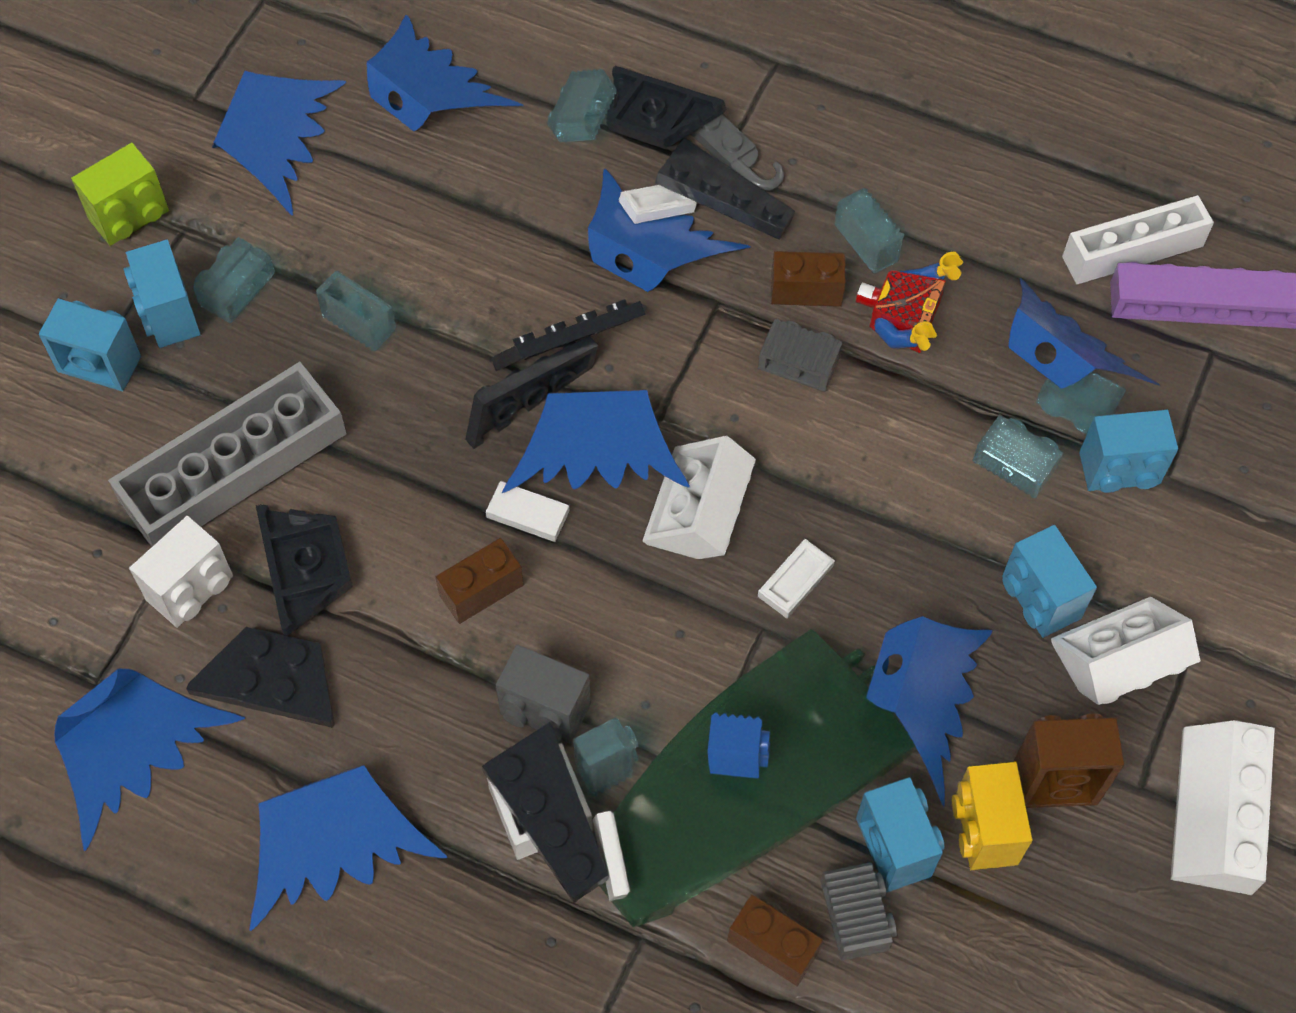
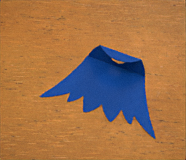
(423, 79)
(266, 124)
(651, 245)
(1075, 351)
(600, 432)
(927, 685)
(121, 731)
(328, 828)

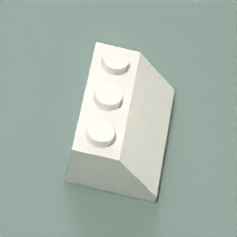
(701, 517)
(1127, 649)

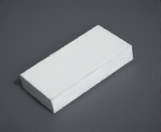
(654, 203)
(528, 512)
(796, 578)
(611, 855)

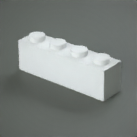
(1137, 238)

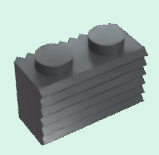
(800, 354)
(857, 911)

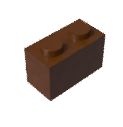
(807, 278)
(479, 580)
(774, 940)

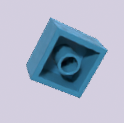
(160, 294)
(90, 344)
(1128, 450)
(1048, 581)
(900, 834)

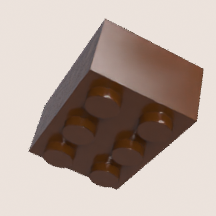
(1069, 761)

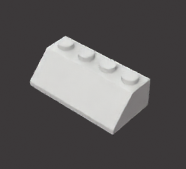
(1223, 806)

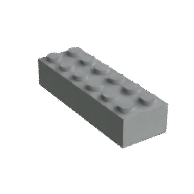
(229, 454)

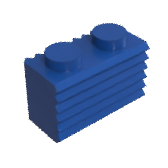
(737, 746)

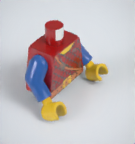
(909, 303)

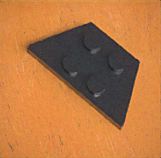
(658, 109)
(303, 563)
(269, 676)

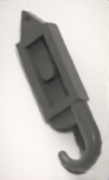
(735, 151)

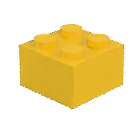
(992, 816)

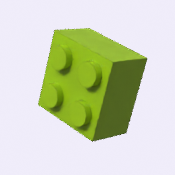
(120, 194)

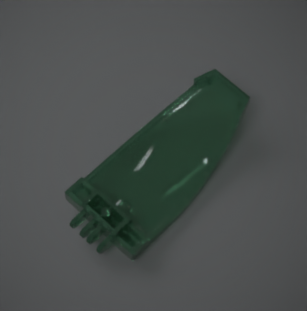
(696, 828)

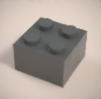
(543, 691)

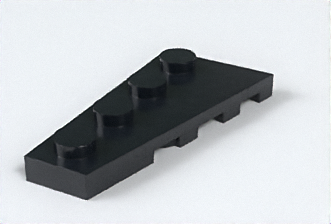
(719, 187)
(560, 335)
(527, 388)
(546, 805)

